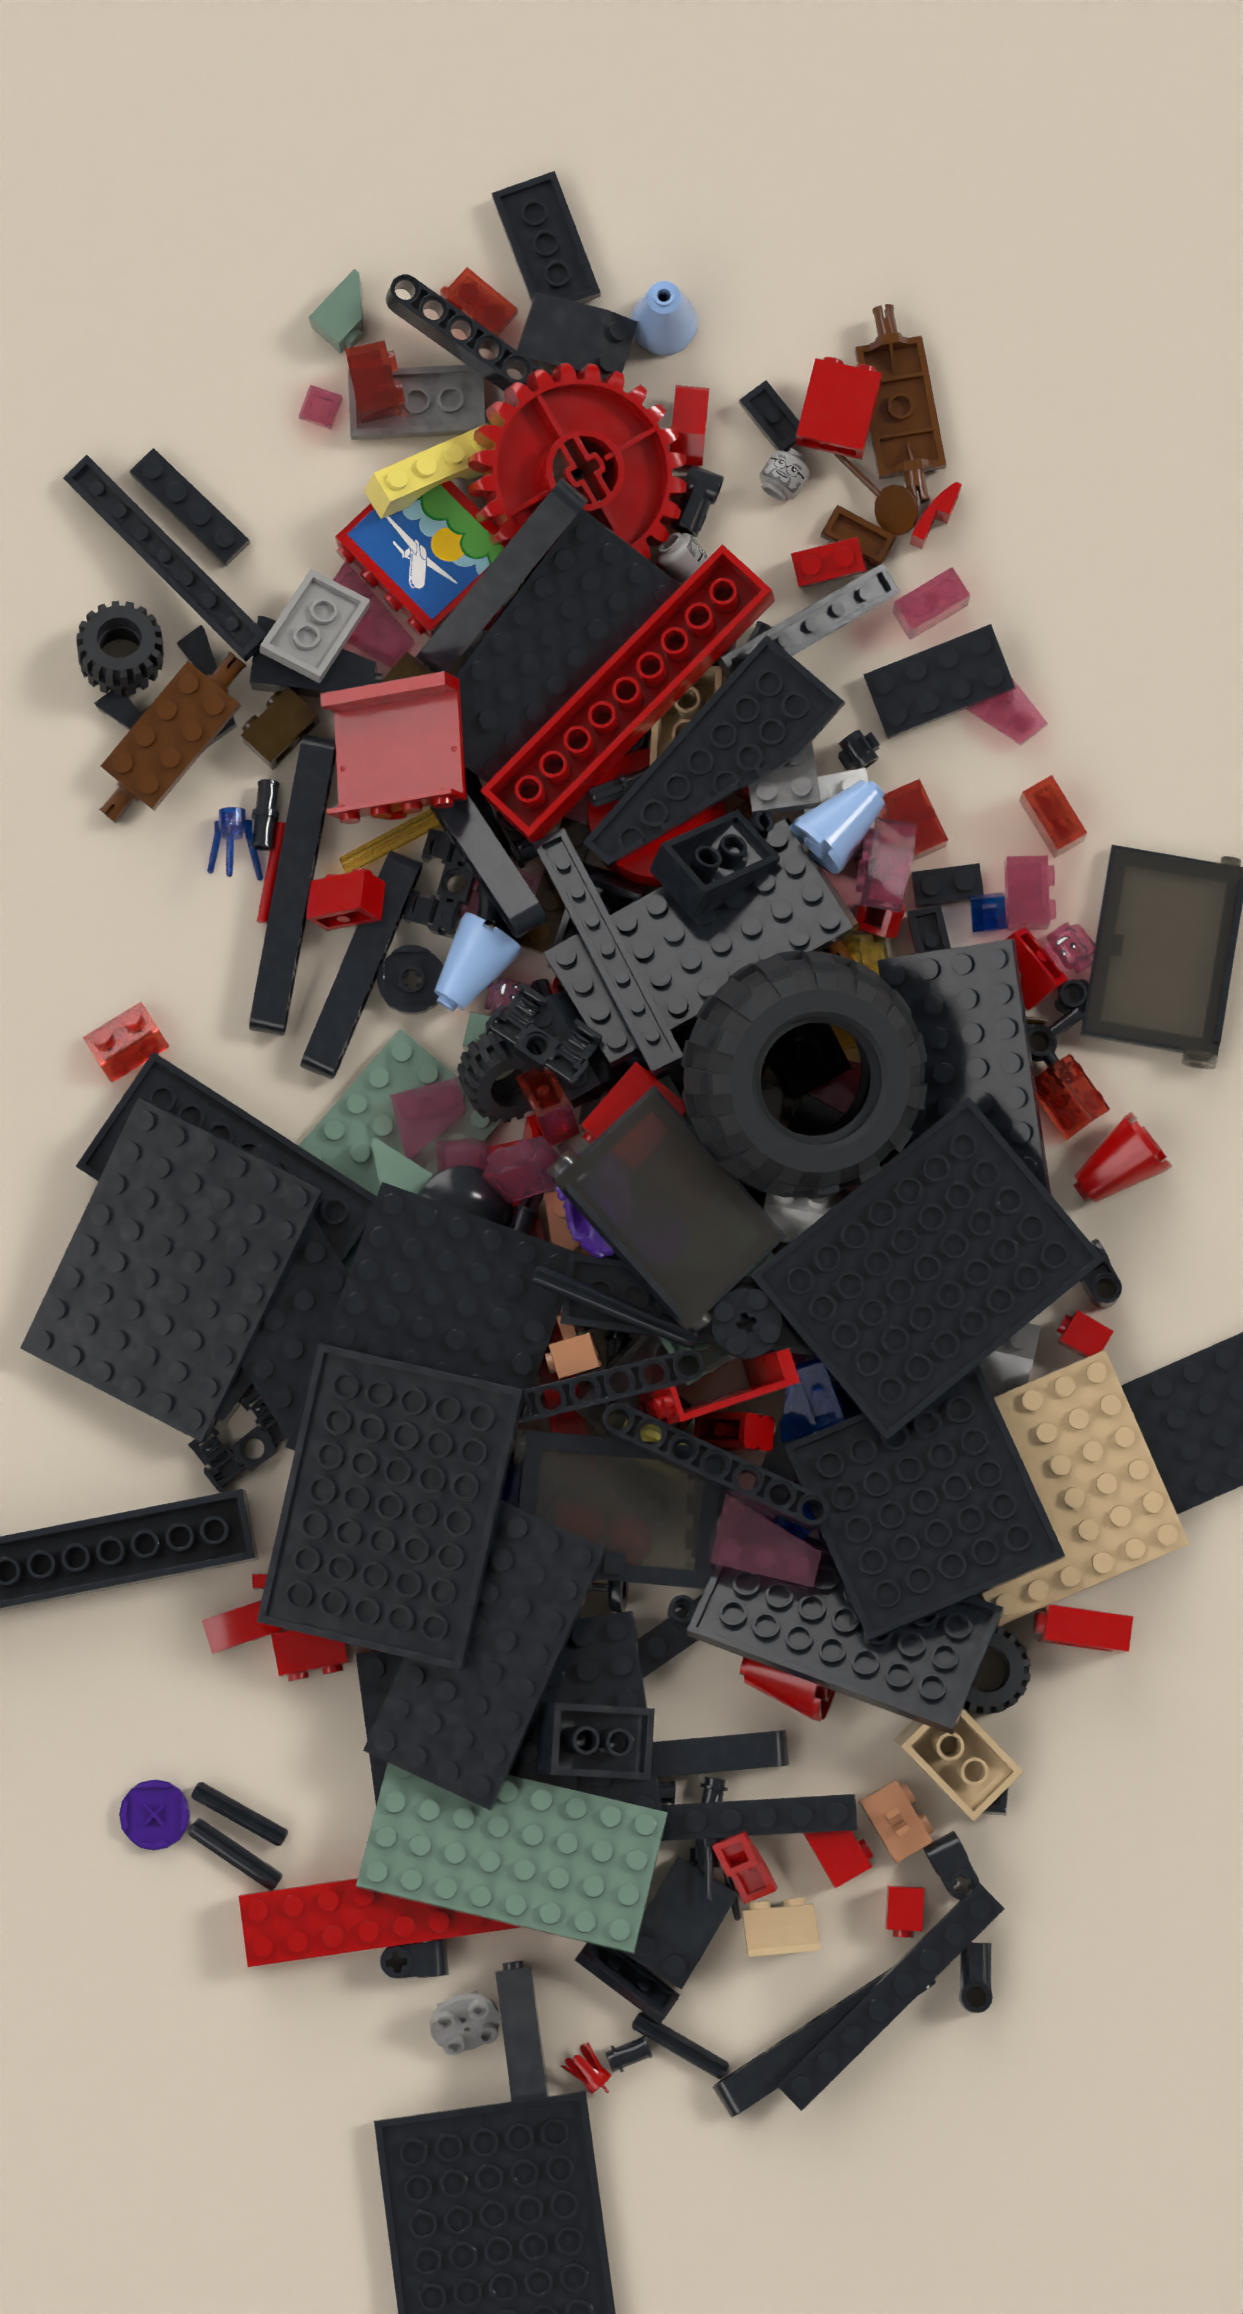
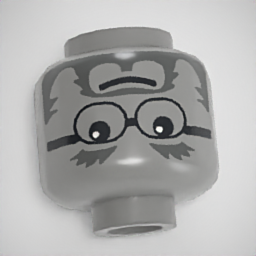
(784, 474)
(681, 556)

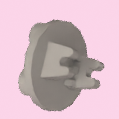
(464, 2023)

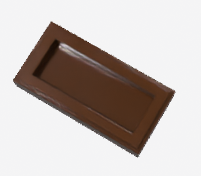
(874, 540)

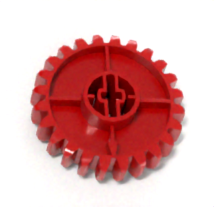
(553, 428)

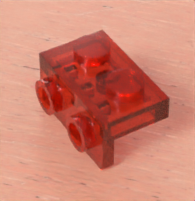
(480, 301)
(125, 1042)
(1069, 1096)

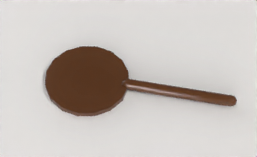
(894, 506)

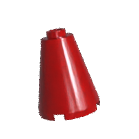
(1121, 1161)
(799, 1694)

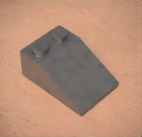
(1012, 1361)

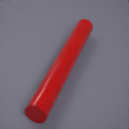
(270, 875)

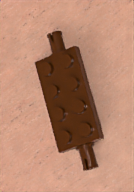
(905, 416)
(171, 736)

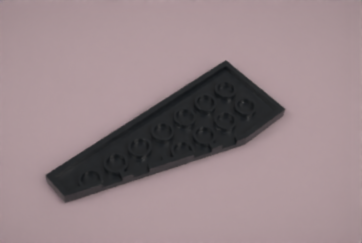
(742, 733)

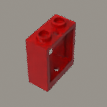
(1083, 1628)

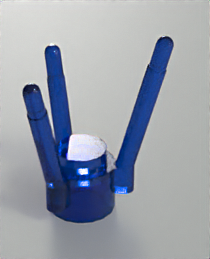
(231, 826)

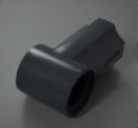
(701, 492)
(976, 1971)

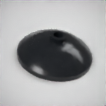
(468, 1191)

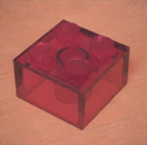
(885, 864)

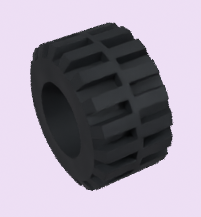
(114, 624)
(481, 1068)
(1015, 1679)

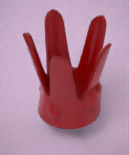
(588, 2070)

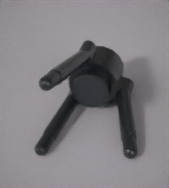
(707, 1859)

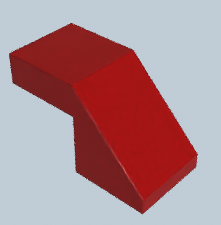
(690, 421)

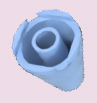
(664, 320)
(839, 824)
(473, 962)

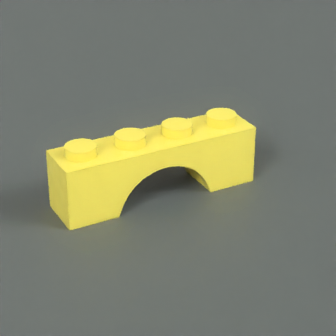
(407, 480)

